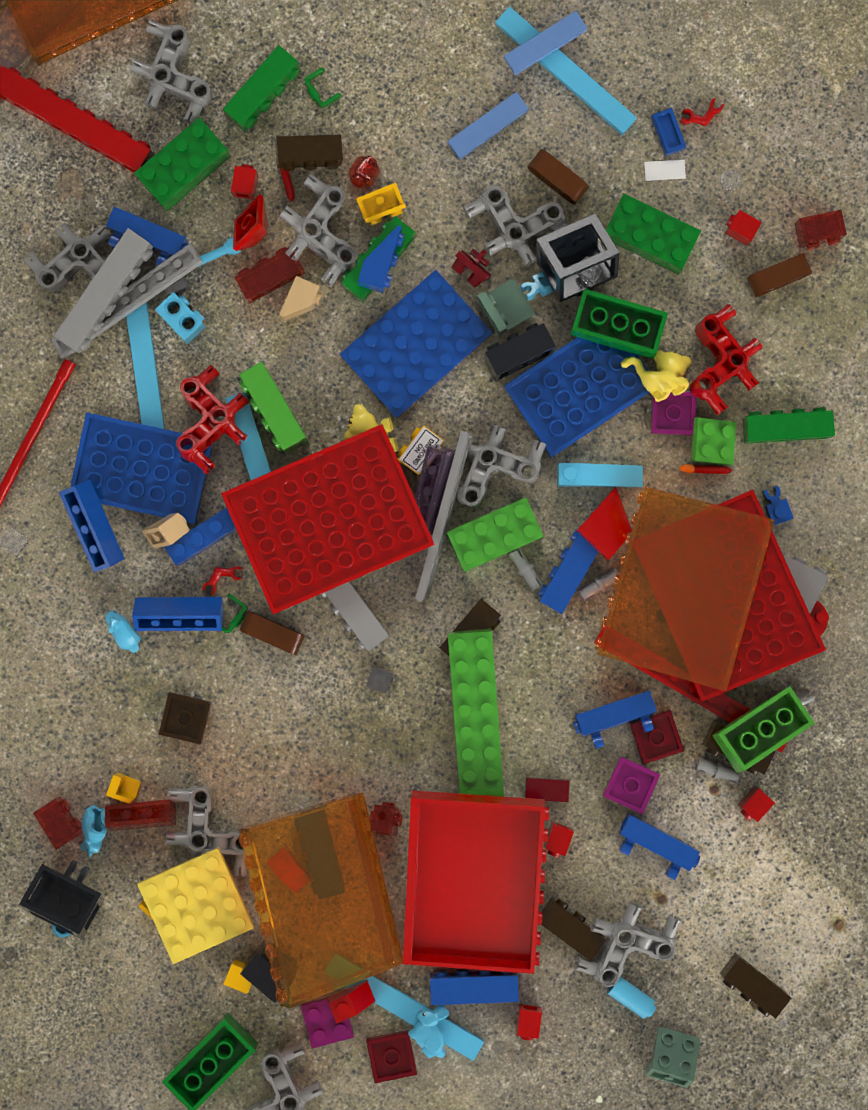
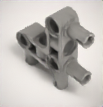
(167, 63)
(507, 221)
(322, 241)
(68, 261)
(503, 462)
(199, 824)
(618, 947)
(284, 1081)

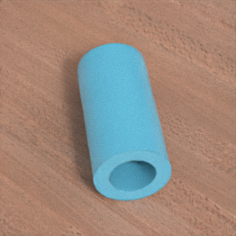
(632, 998)

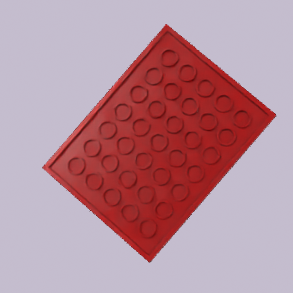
(327, 519)
(778, 622)

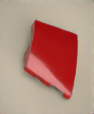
(606, 525)

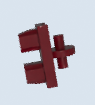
(479, 273)

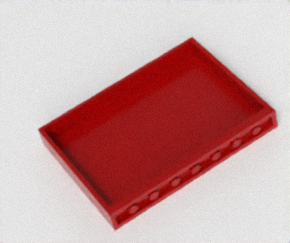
(474, 881)

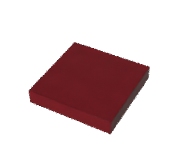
(661, 741)
(391, 1056)

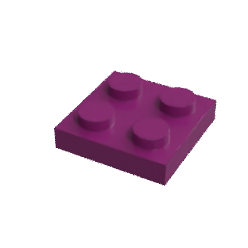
(674, 415)
(631, 785)
(322, 1025)

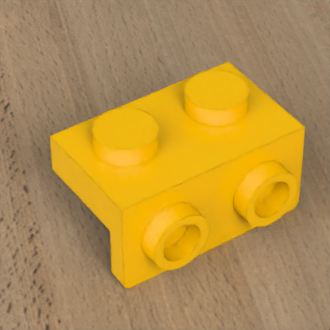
(381, 203)

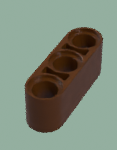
(558, 176)
(779, 275)
(272, 632)

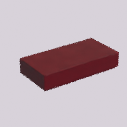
(548, 789)

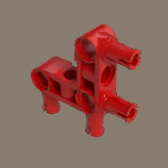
(724, 348)
(208, 429)

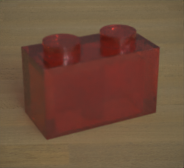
(820, 229)
(58, 822)

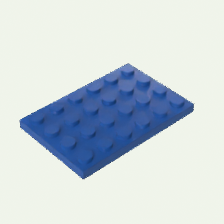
(416, 344)
(575, 392)
(138, 468)

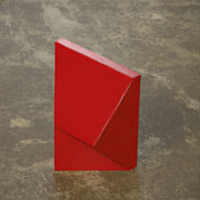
(250, 225)

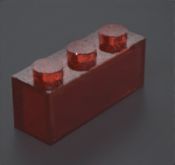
(268, 275)
(140, 815)

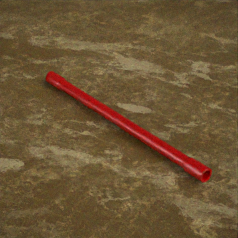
(61, 378)

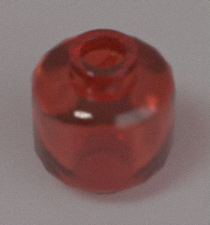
(364, 172)

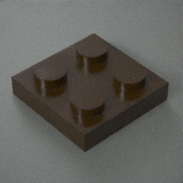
(185, 718)

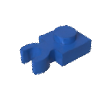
(777, 509)

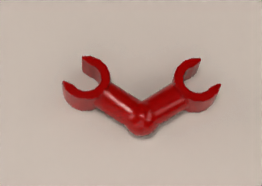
(701, 120)
(217, 573)

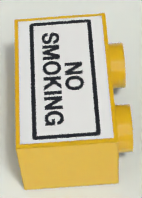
(414, 454)

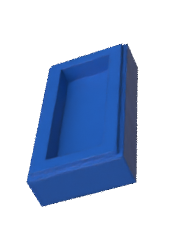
(668, 131)

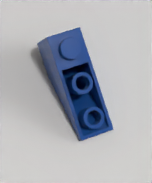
(378, 264)

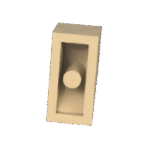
(300, 299)
(166, 530)

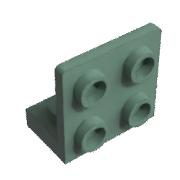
(505, 307)
(674, 1057)

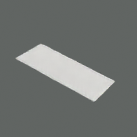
(665, 170)

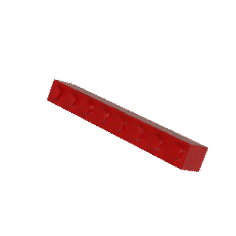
(72, 121)

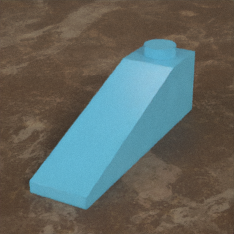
(599, 475)

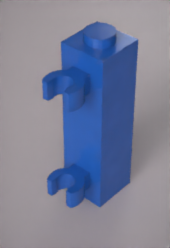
(160, 238)
(615, 714)
(659, 842)

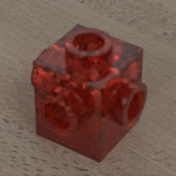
(386, 819)

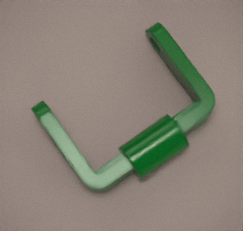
(313, 92)
(238, 617)

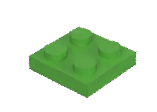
(713, 441)

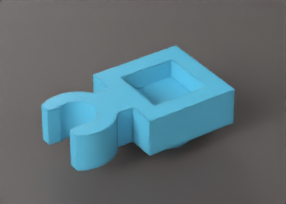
(538, 284)

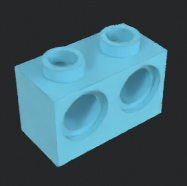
(179, 319)

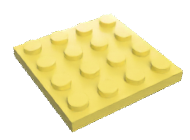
(195, 905)

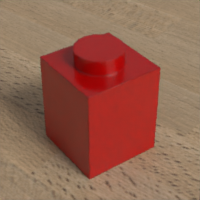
(244, 182)
(742, 227)
(755, 804)
(558, 839)
(528, 1022)

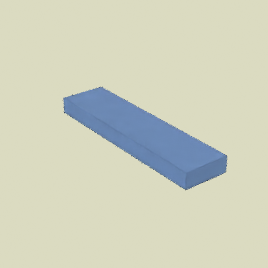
(545, 43)
(488, 126)

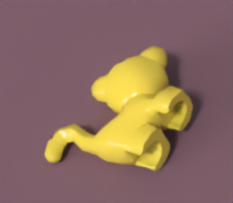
(670, 374)
(363, 421)

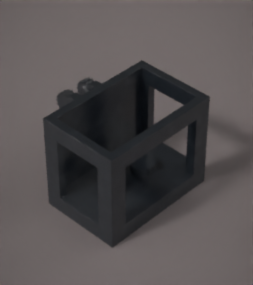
(562, 256)
(63, 900)

